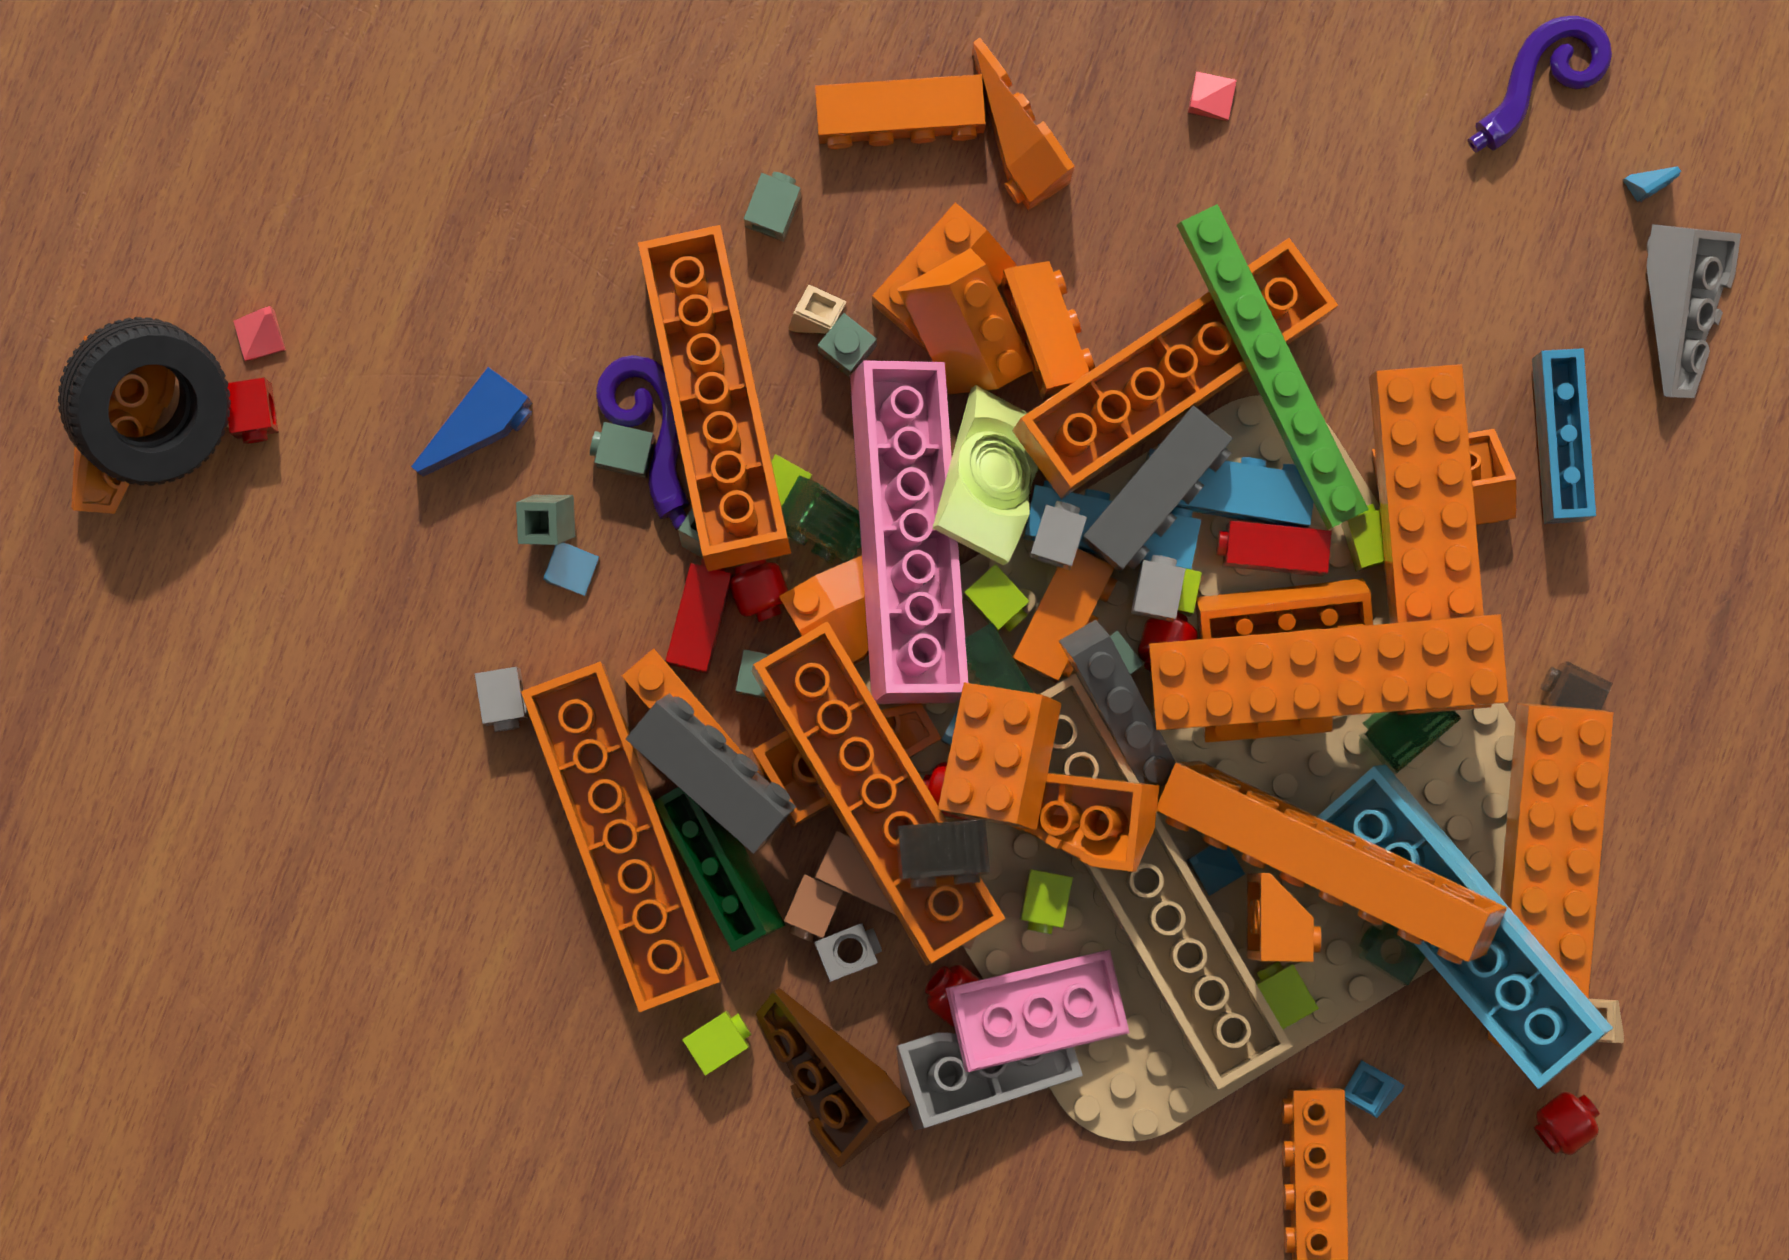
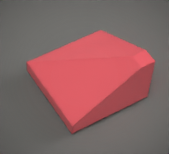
(1212, 96)
(259, 334)

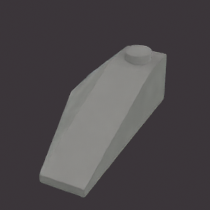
(1685, 285)
(942, 1090)

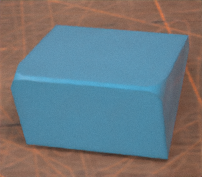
(571, 568)

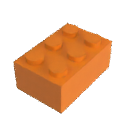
(1000, 755)

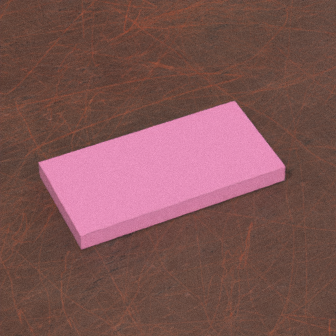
(1037, 1011)

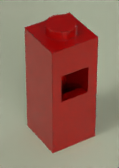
(1275, 548)
(699, 618)

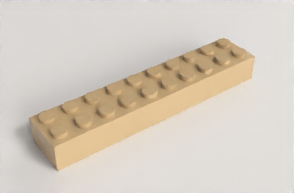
(1171, 918)

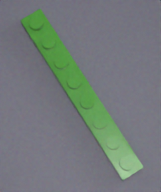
(1272, 366)

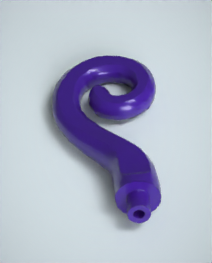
(1508, 117)
(664, 484)

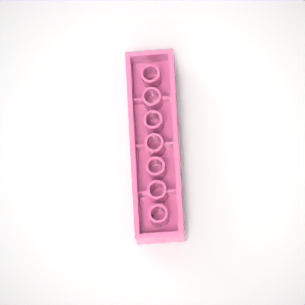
(907, 565)

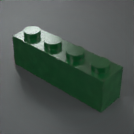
(720, 871)

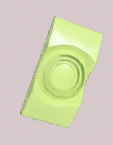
(987, 479)

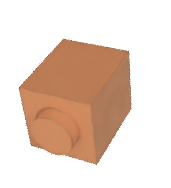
(812, 908)

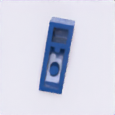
(479, 420)

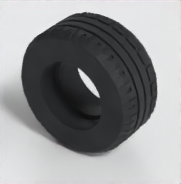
(176, 446)

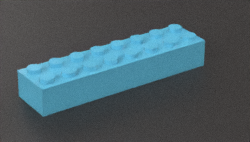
(1517, 984)

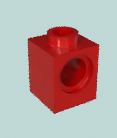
(252, 410)

